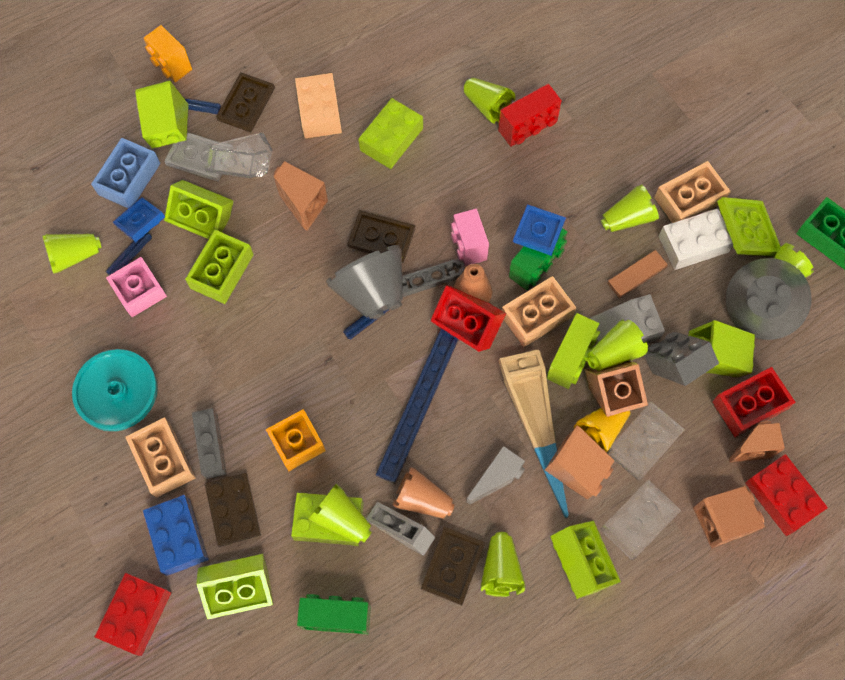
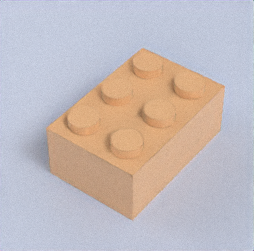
(318, 105)
(691, 193)
(538, 311)
(160, 457)

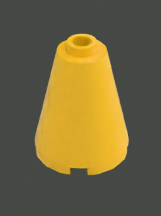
(603, 428)

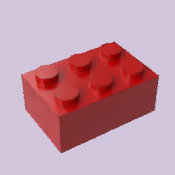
(529, 115)
(753, 401)
(786, 495)
(133, 615)

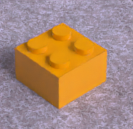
(167, 54)
(296, 440)

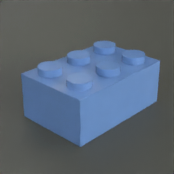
(126, 173)

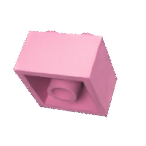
(470, 237)
(136, 287)

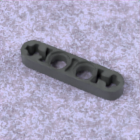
(429, 282)

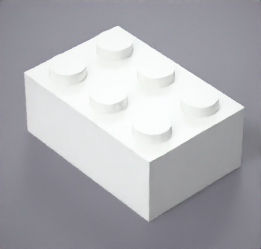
(696, 239)

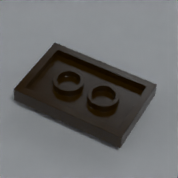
(245, 102)
(377, 233)
(232, 509)
(453, 566)

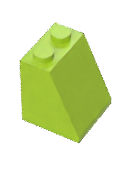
(162, 114)
(731, 346)

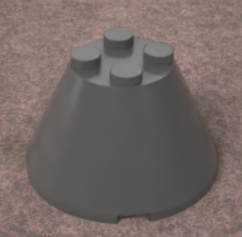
(371, 282)
(768, 298)

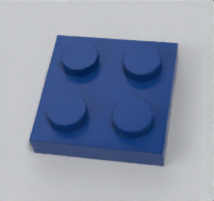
(139, 219)
(539, 229)

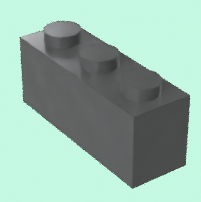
(209, 443)

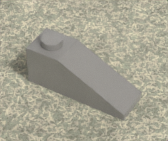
(499, 474)
(401, 528)

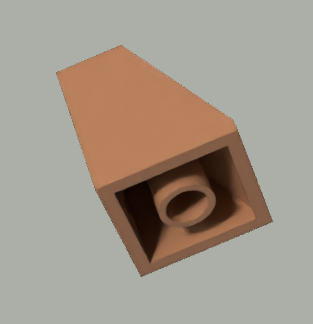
(301, 193)
(617, 388)
(581, 464)
(729, 516)

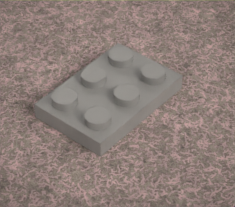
(191, 156)

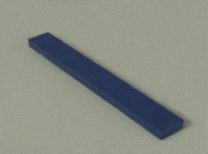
(417, 407)

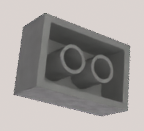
(681, 358)

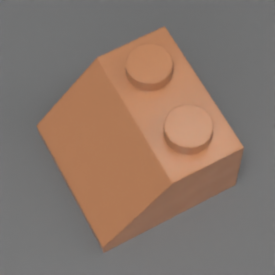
(761, 443)

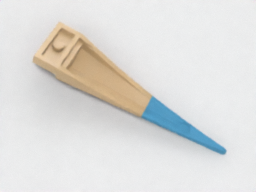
(528, 389)

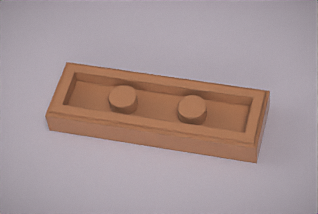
(637, 274)

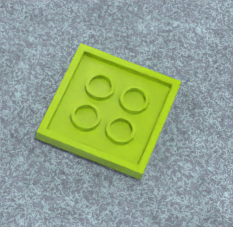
(749, 226)

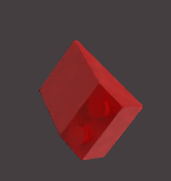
(468, 318)

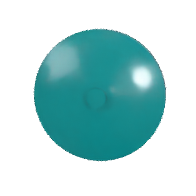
(114, 390)

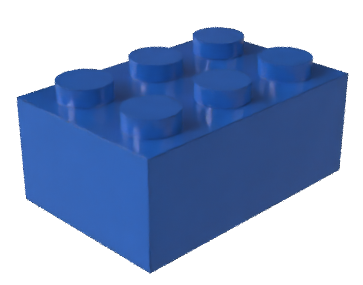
(175, 535)

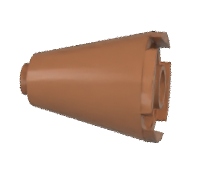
(474, 282)
(422, 496)

